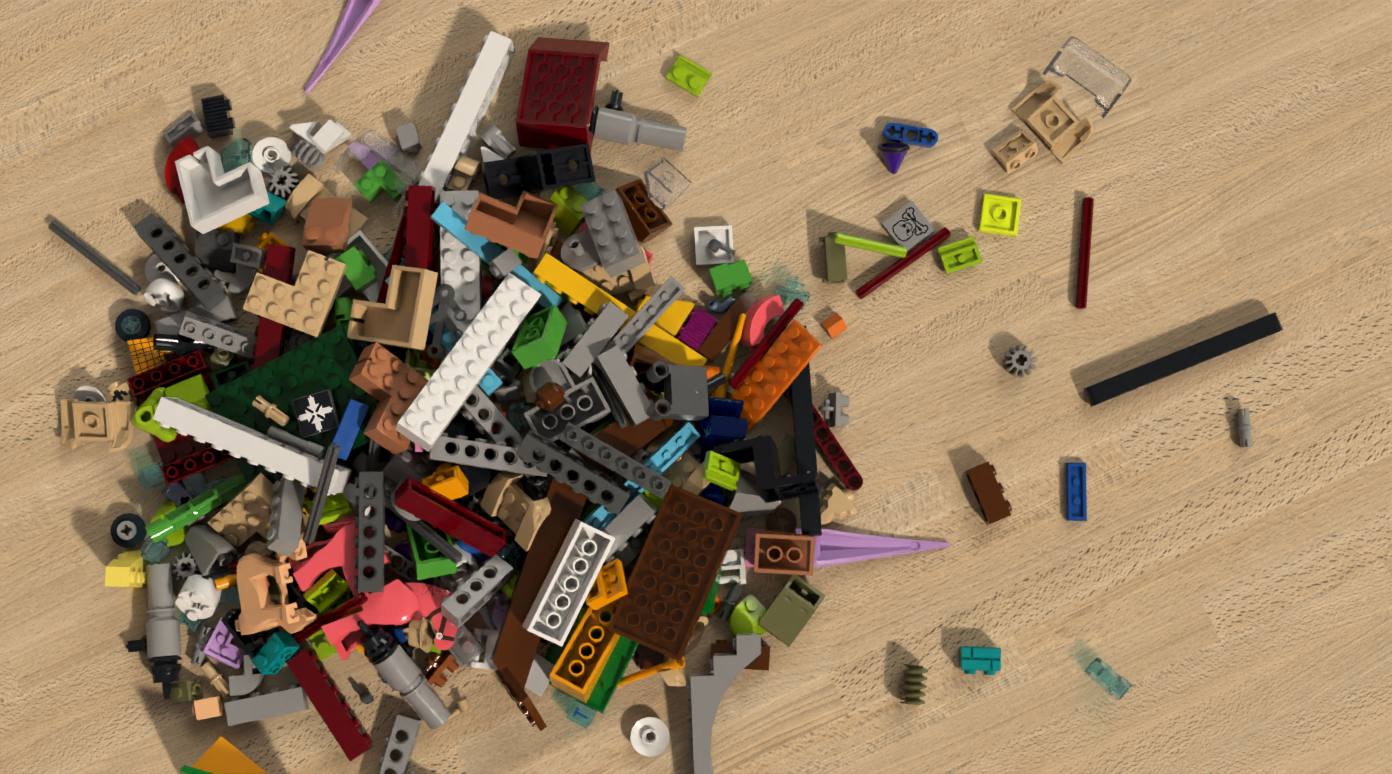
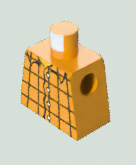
(144, 355)

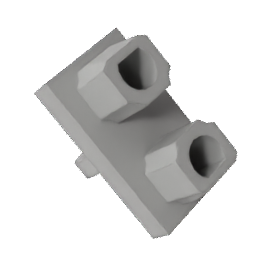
(832, 409)

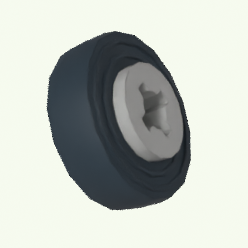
(135, 529)

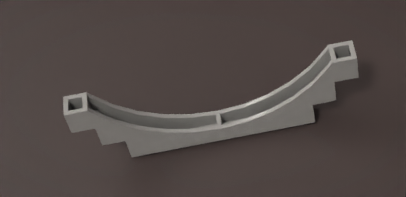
(708, 691)

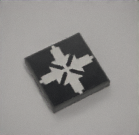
(316, 413)

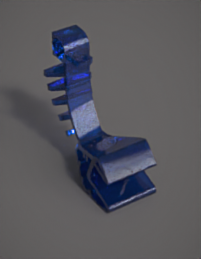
(721, 426)

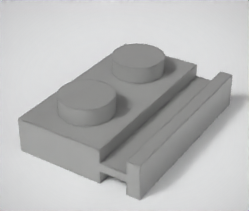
(465, 646)

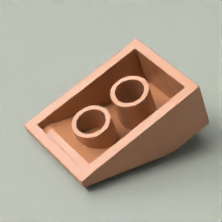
(327, 225)
(784, 553)

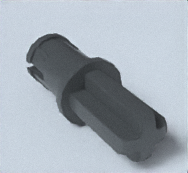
(730, 601)

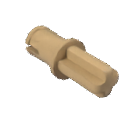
(271, 411)
(216, 679)

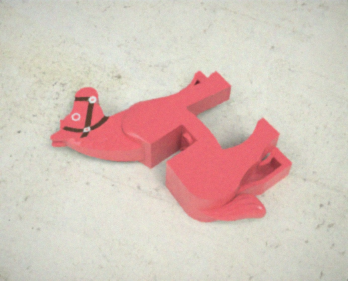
(395, 606)

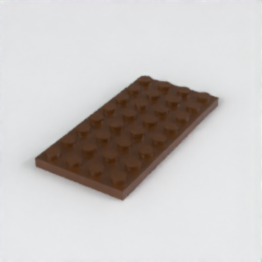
(675, 572)

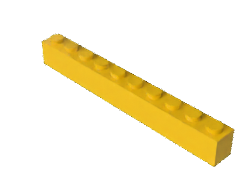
(592, 297)

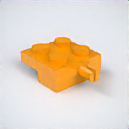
(608, 585)

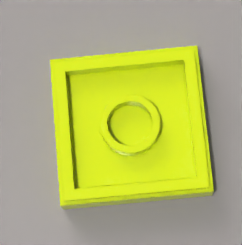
(999, 215)

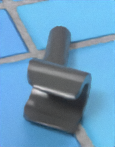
(715, 245)
(364, 698)

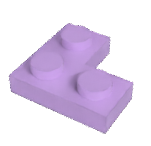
(221, 649)

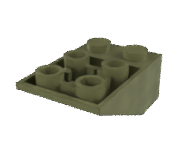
(791, 609)

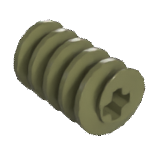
(914, 685)

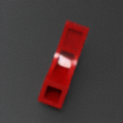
(181, 150)

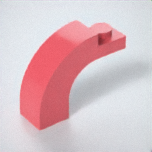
(757, 318)

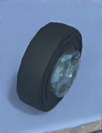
(128, 320)

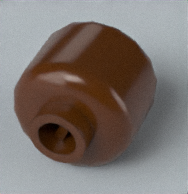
(549, 396)

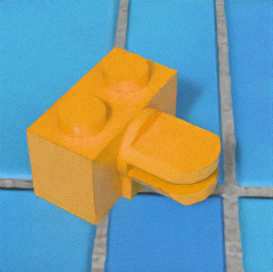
(448, 481)

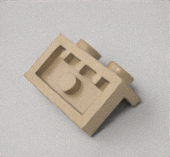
(1016, 150)

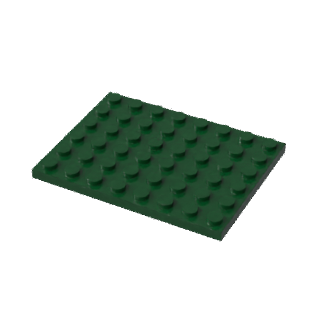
(308, 369)

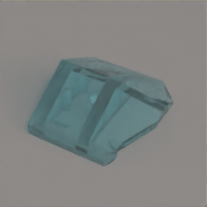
(236, 154)

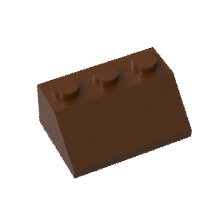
(643, 214)

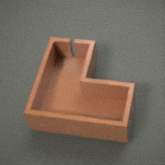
(517, 227)
(394, 387)

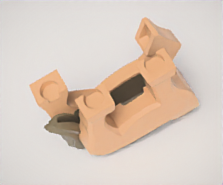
(264, 592)

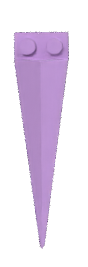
(352, 19)
(846, 547)

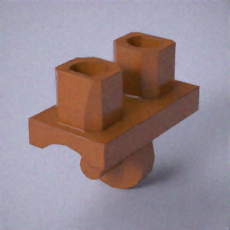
(438, 666)

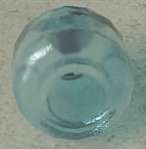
(154, 552)

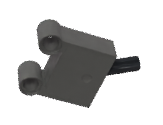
(684, 391)

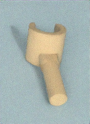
(463, 706)

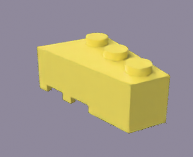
(127, 570)

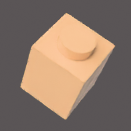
(208, 708)

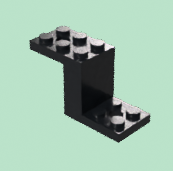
(538, 171)
(767, 467)

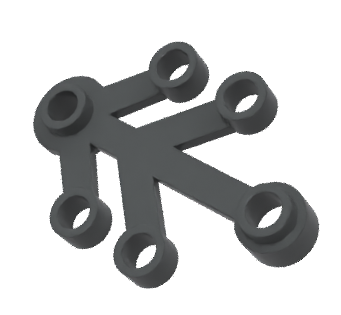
(442, 318)

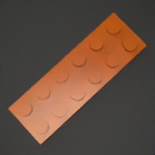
(775, 372)

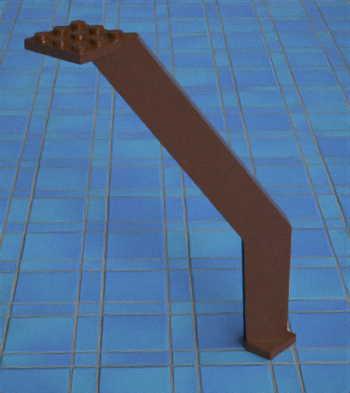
(515, 645)

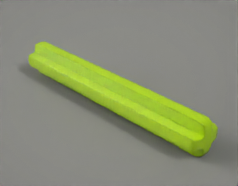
(870, 245)

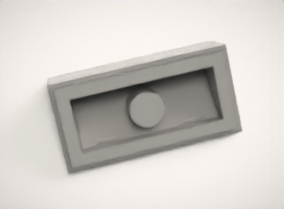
(186, 127)

